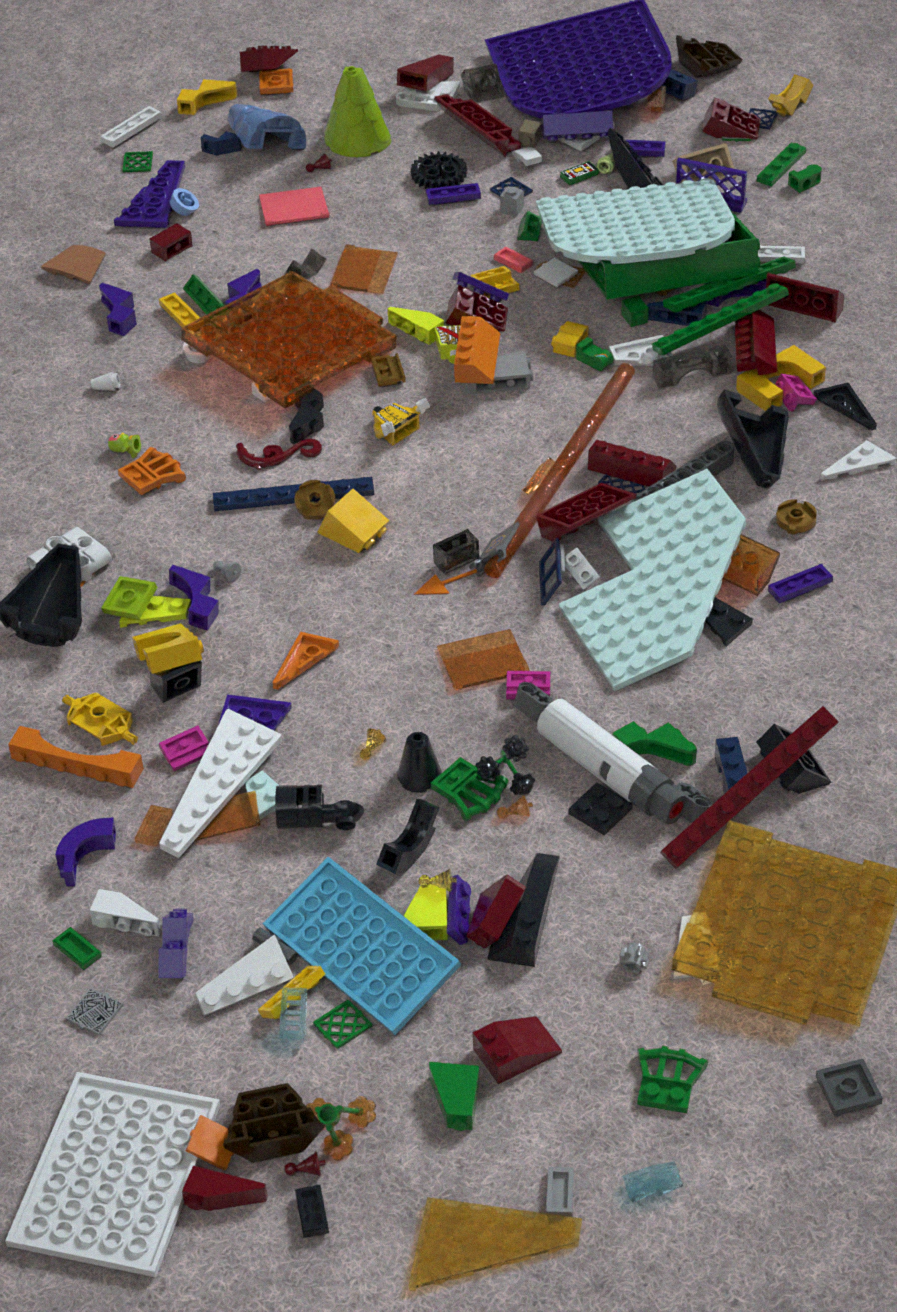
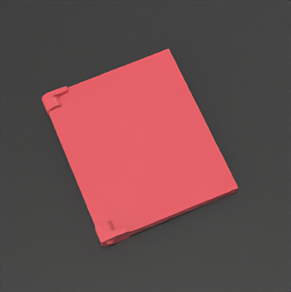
(293, 206)

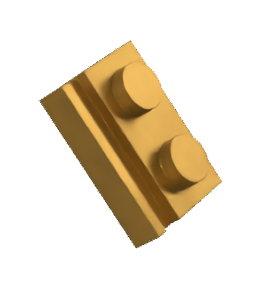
(388, 369)

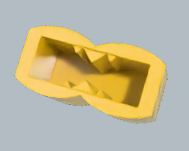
(568, 337)

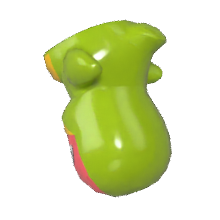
(123, 442)

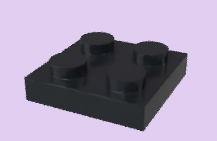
(600, 808)

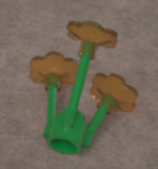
(338, 1143)

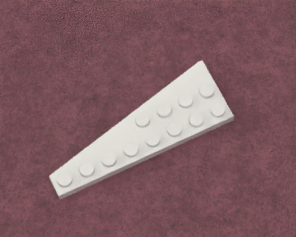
(227, 764)

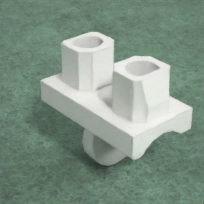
(580, 568)

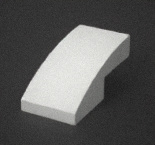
(527, 155)

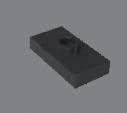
(311, 1211)

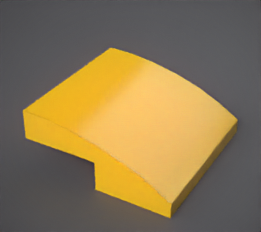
(498, 278)

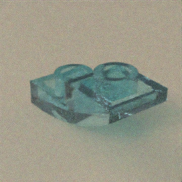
(651, 1180)

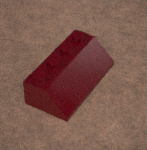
(808, 298)
(628, 463)

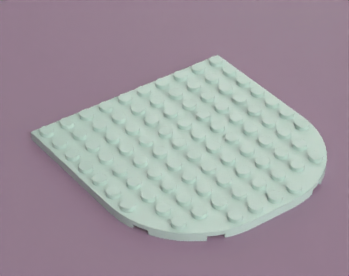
(637, 222)

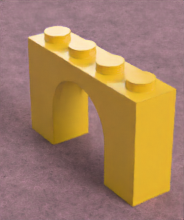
(790, 362)
(168, 648)

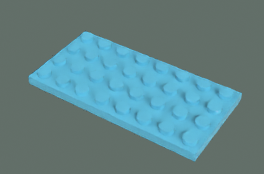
(362, 945)

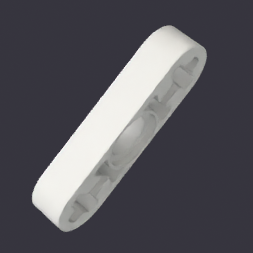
(411, 99)

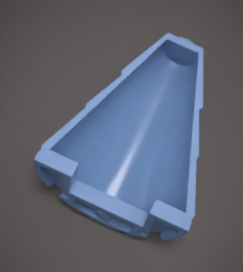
(252, 123)

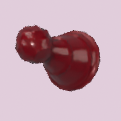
(322, 163)
(309, 1165)

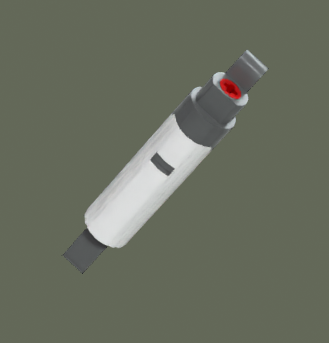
(610, 758)

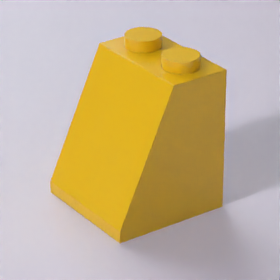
(353, 522)

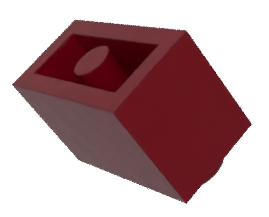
(171, 242)

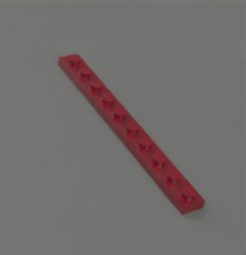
(749, 787)

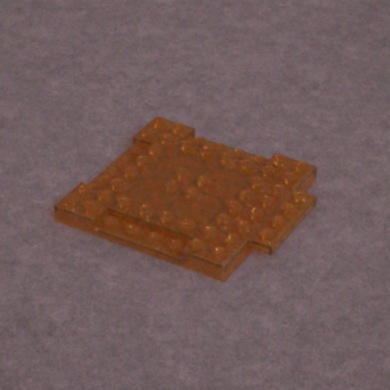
(290, 336)

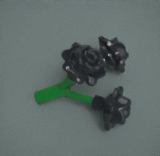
(515, 749)

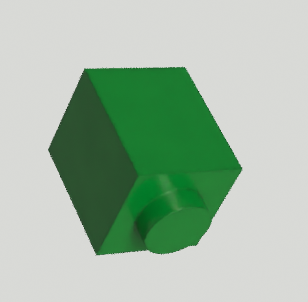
(634, 311)

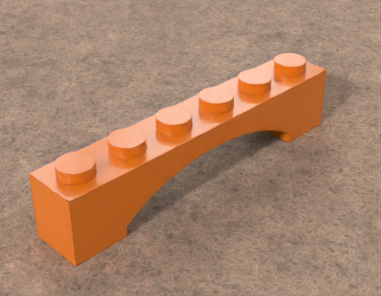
(116, 768)

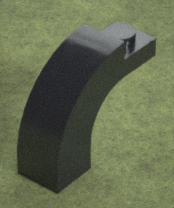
(413, 841)

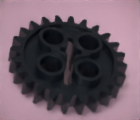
(428, 174)

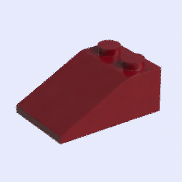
(513, 1046)

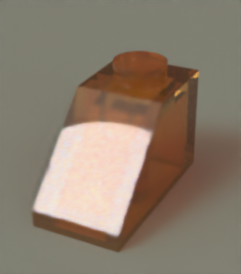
(657, 100)

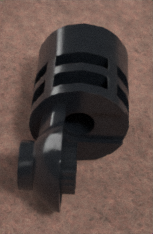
(313, 811)

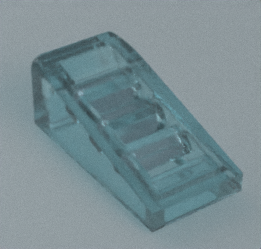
(289, 1034)

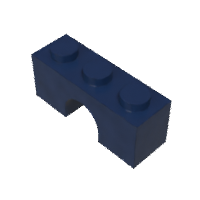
(729, 761)

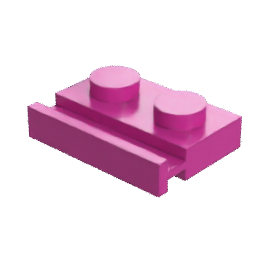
(538, 678)
(184, 748)

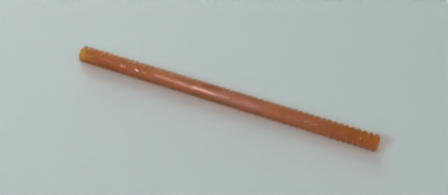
(563, 465)

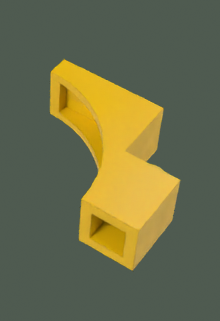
(795, 92)

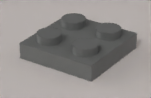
(849, 1087)

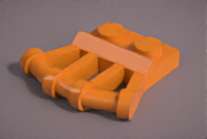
(143, 478)

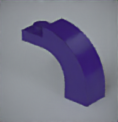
(81, 840)

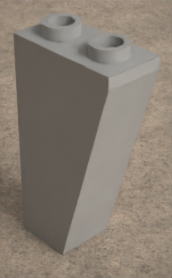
(510, 374)

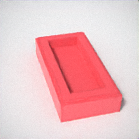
(513, 259)

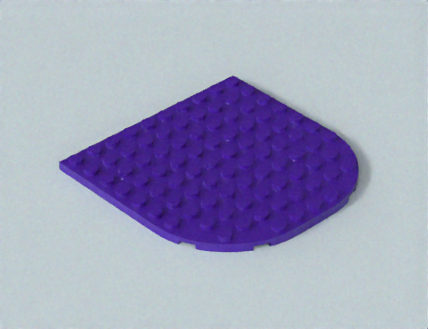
(583, 61)

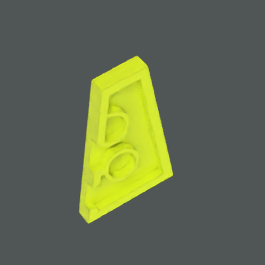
(161, 609)

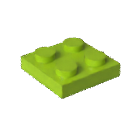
(129, 597)

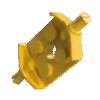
(107, 727)

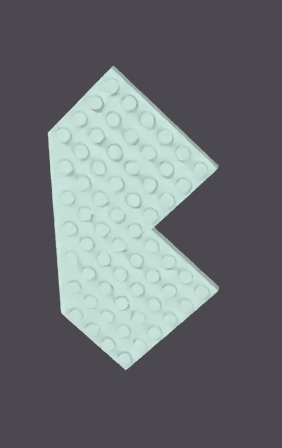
(677, 557)

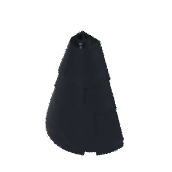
(755, 437)
(47, 600)

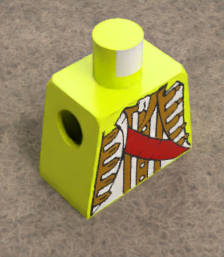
(446, 341)

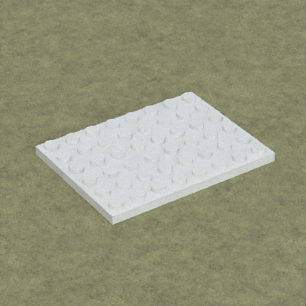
(111, 1175)

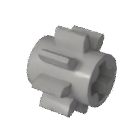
(634, 957)

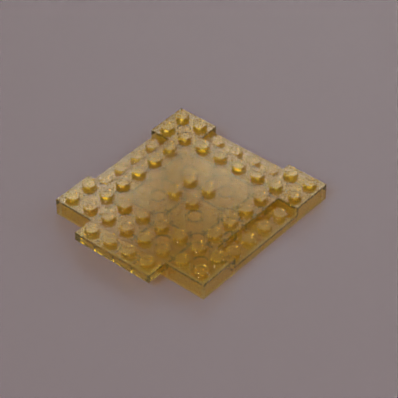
(789, 928)

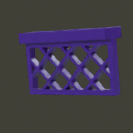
(734, 202)

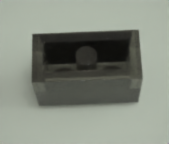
(456, 551)

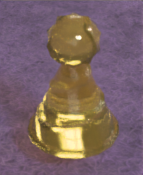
(374, 739)
(443, 880)

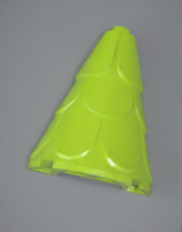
(355, 118)

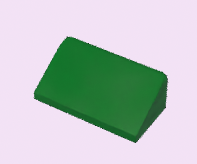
(529, 227)

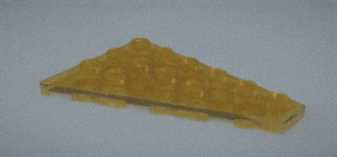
(473, 1237)

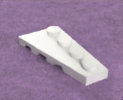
(250, 976)

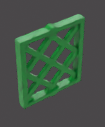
(138, 154)
(334, 1012)

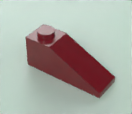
(217, 1190)

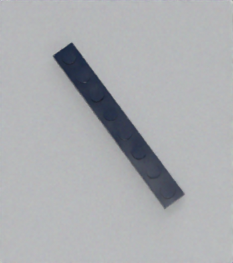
(285, 494)

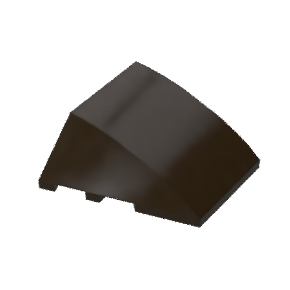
(706, 57)
(271, 1124)

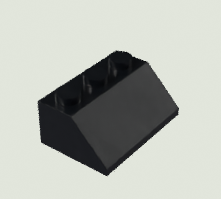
(804, 773)

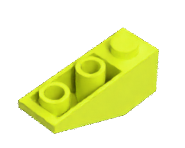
(416, 323)

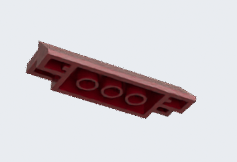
(480, 123)
(756, 343)

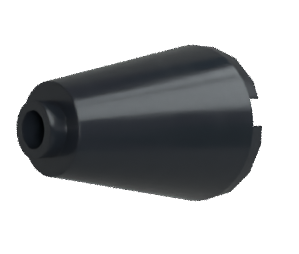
(418, 764)

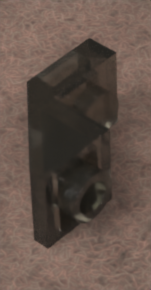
(310, 266)

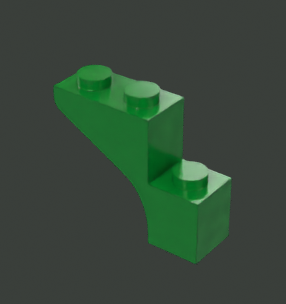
(662, 742)

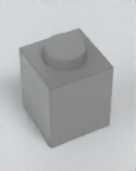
(512, 201)

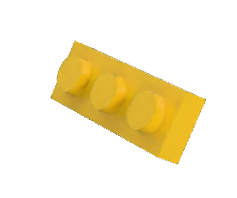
(178, 309)
(307, 978)

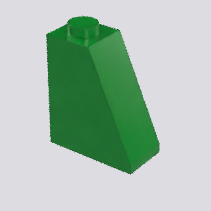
(456, 1092)

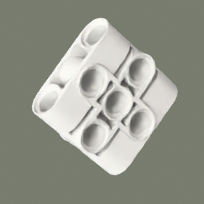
(91, 553)

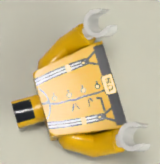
(396, 421)

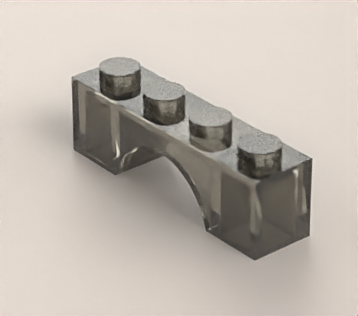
(670, 370)

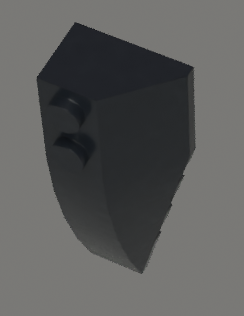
(630, 164)
(524, 929)

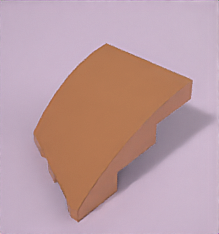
(76, 262)

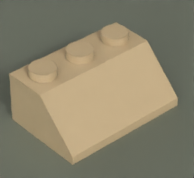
(714, 155)

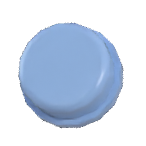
(183, 202)

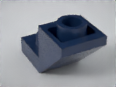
(225, 144)

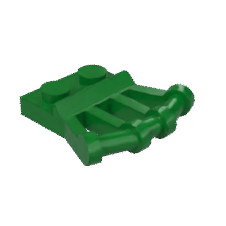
(456, 782)
(667, 1092)

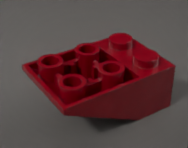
(263, 58)
(730, 121)
(469, 303)

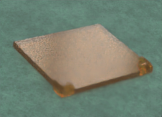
(364, 269)
(481, 659)

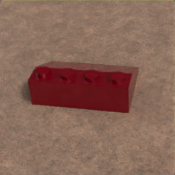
(581, 510)

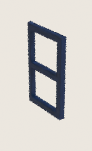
(544, 577)

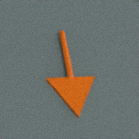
(435, 586)

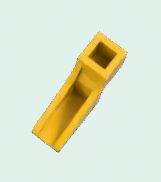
(208, 93)

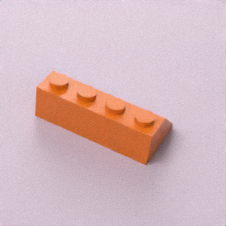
(476, 351)

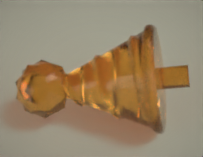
(520, 807)

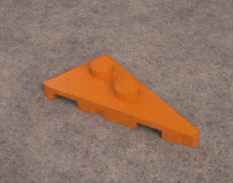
(305, 653)

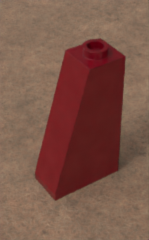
(425, 73)

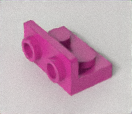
(794, 391)

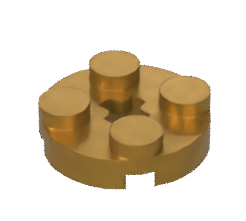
(304, 496)
(792, 524)

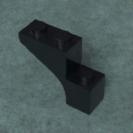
(308, 418)

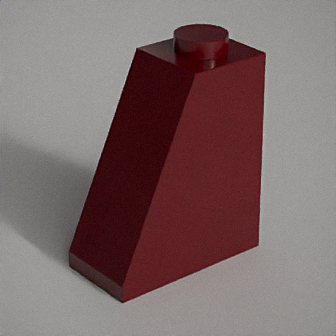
(494, 910)

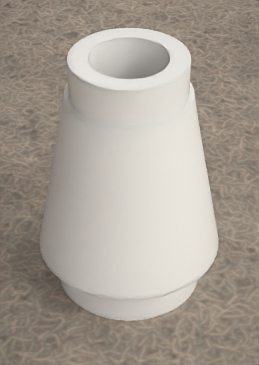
(106, 382)

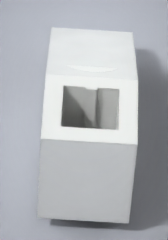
(119, 912)

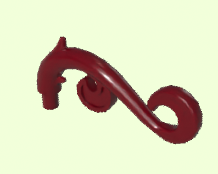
(279, 456)

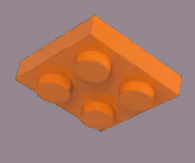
(276, 81)

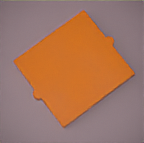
(208, 1141)

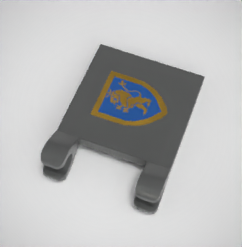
(496, 546)

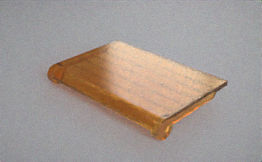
(236, 815)

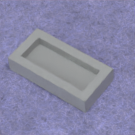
(560, 1191)

